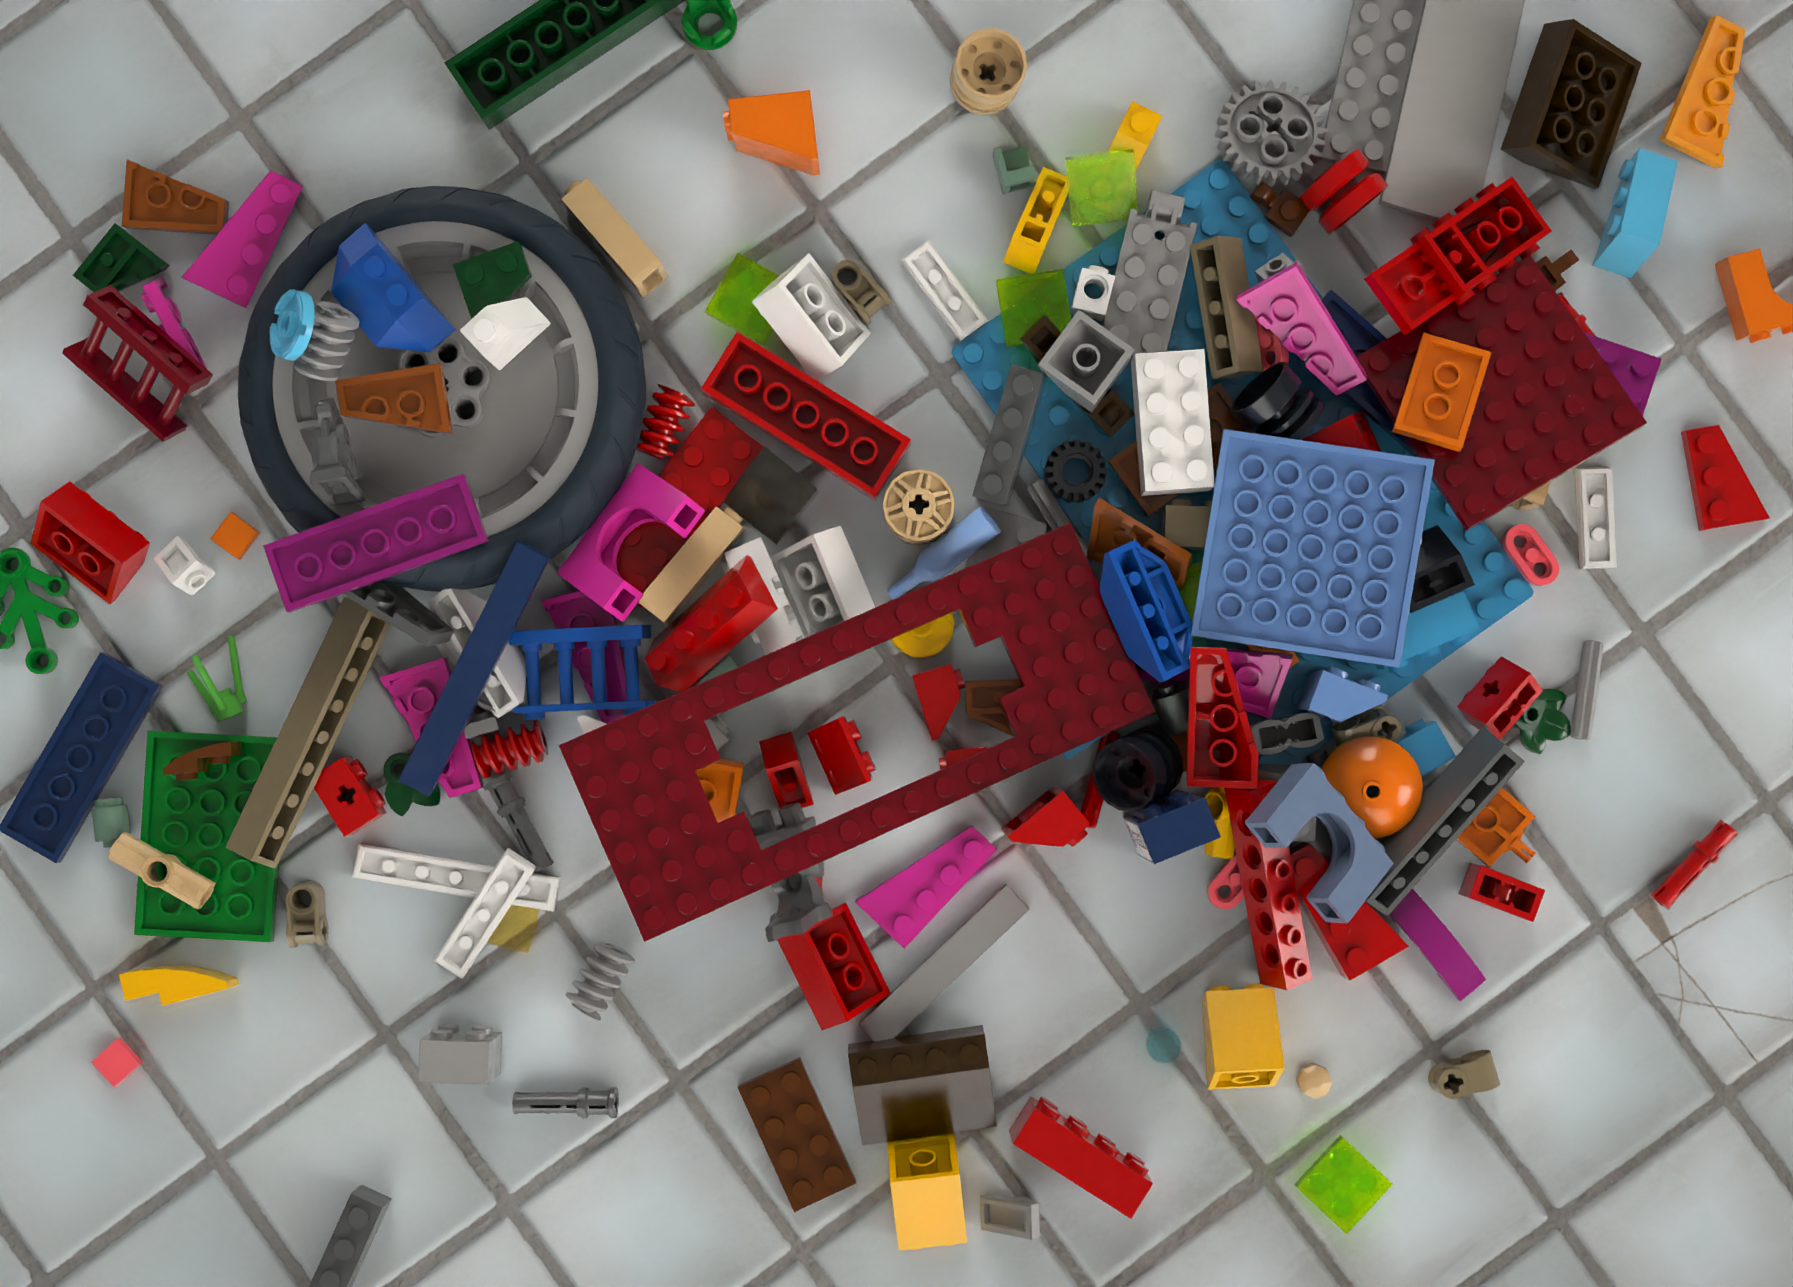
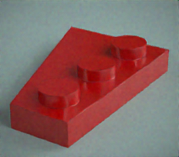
(1718, 481)

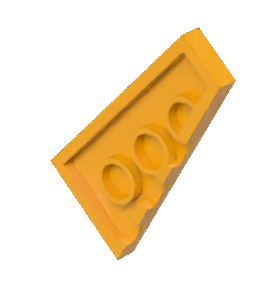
(1702, 106)

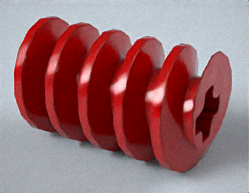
(664, 422)
(510, 749)

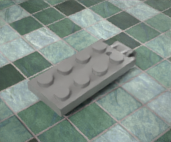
(1150, 274)

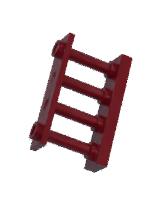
(154, 346)

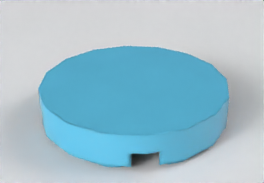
(293, 325)

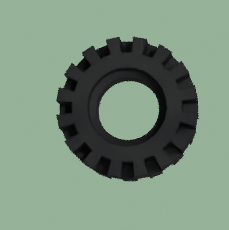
(1075, 450)

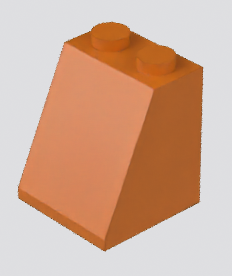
(775, 129)

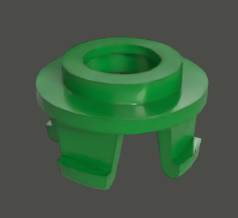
(696, 9)

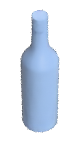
(949, 550)

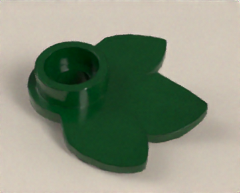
(1544, 722)
(399, 795)

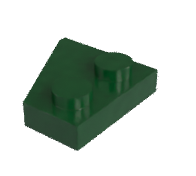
(118, 262)
(492, 276)

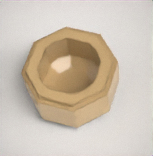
(1313, 1080)

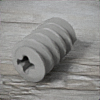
(330, 343)
(600, 979)

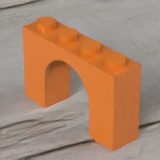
(1751, 299)

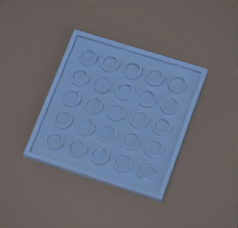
(1312, 547)

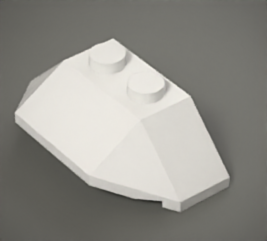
(507, 683)

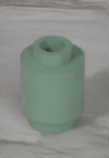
(110, 820)

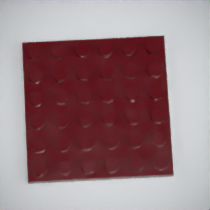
(1541, 400)

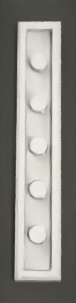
(445, 875)

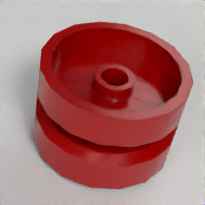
(1343, 191)

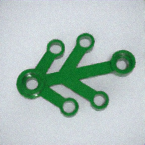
(26, 604)

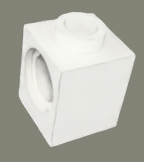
(1097, 307)

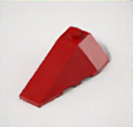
(1219, 734)

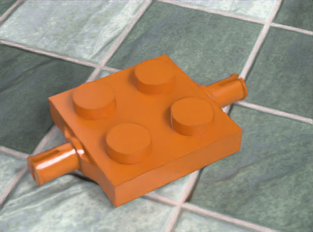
(1498, 830)

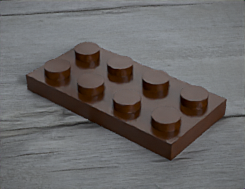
(1126, 462)
(797, 1134)

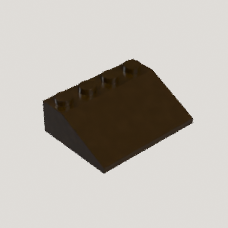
(1571, 103)
(922, 1085)

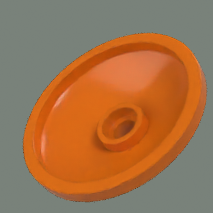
(1380, 763)

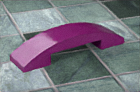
(1437, 945)

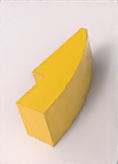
(174, 982)

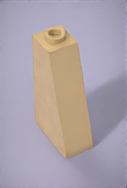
(615, 236)
(692, 565)

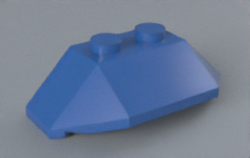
(385, 296)
(1146, 610)

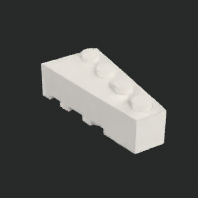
(782, 626)

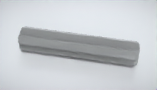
(1050, 508)
(1586, 690)

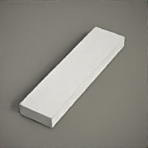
(485, 913)

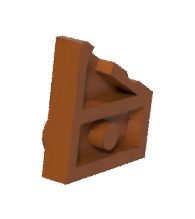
(983, 701)

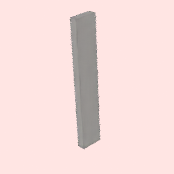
(944, 965)

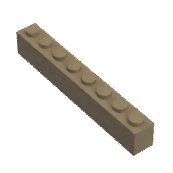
(308, 734)

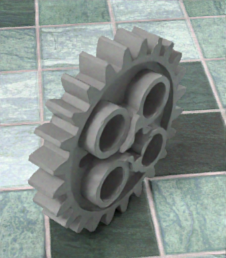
(1270, 133)

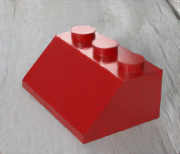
(88, 541)
(835, 968)

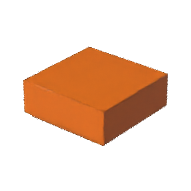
(235, 535)

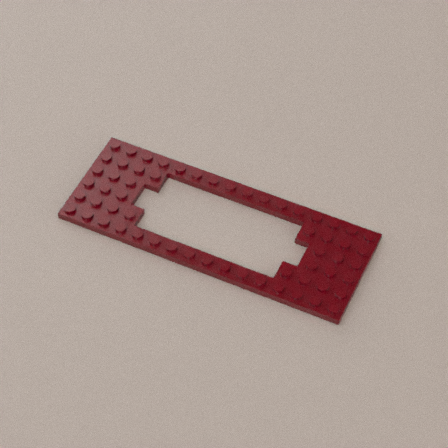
(642, 767)

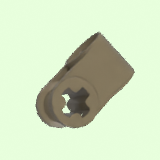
(861, 291)
(1367, 724)
(306, 918)
(1470, 1074)

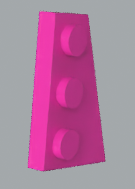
(169, 316)

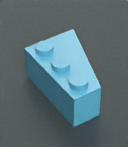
(1636, 213)

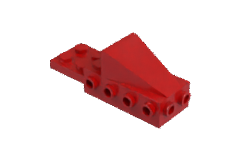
(1459, 254)

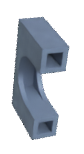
(1357, 857)

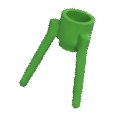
(222, 703)

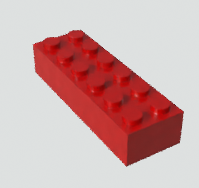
(806, 416)

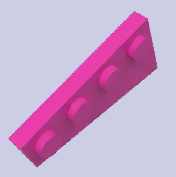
(245, 243)
(1303, 324)
(580, 611)
(1257, 676)
(415, 697)
(920, 891)

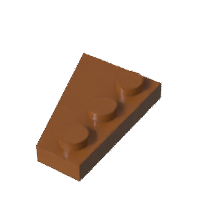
(168, 205)
(398, 397)
(1115, 528)

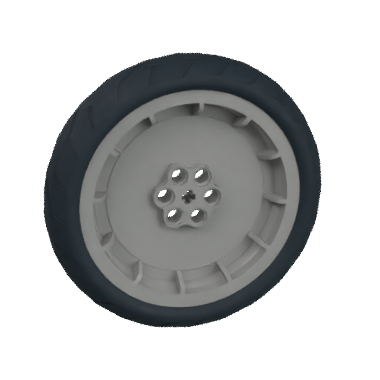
(545, 428)

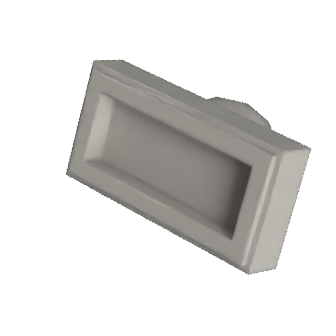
(1010, 1216)

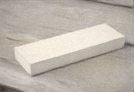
(944, 291)
(1595, 518)

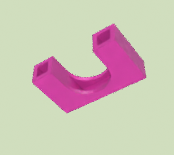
(593, 561)

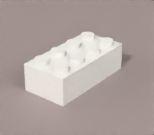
(1172, 422)

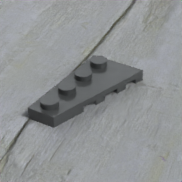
(403, 612)

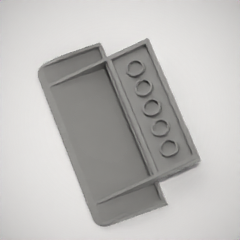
(1423, 96)

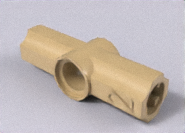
(143, 861)

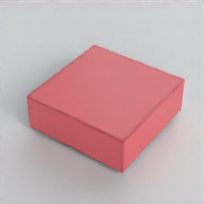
(117, 1062)

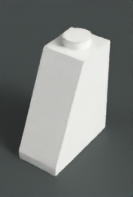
(505, 329)

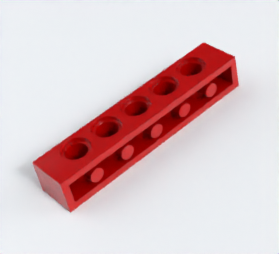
(1269, 896)

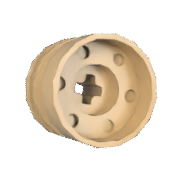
(986, 53)
(904, 521)

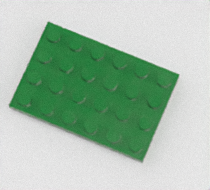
(195, 825)

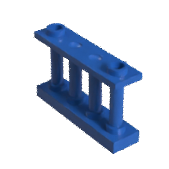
(564, 642)

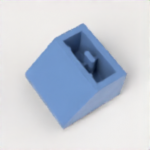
(1336, 697)

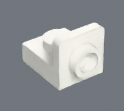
(183, 566)

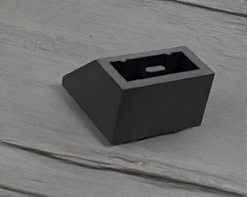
(1438, 570)

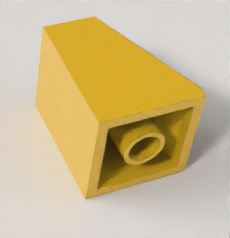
(1241, 1037)
(926, 1192)

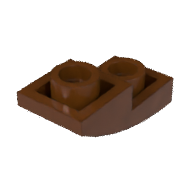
(197, 760)

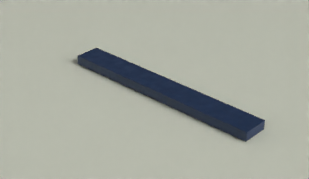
(474, 668)

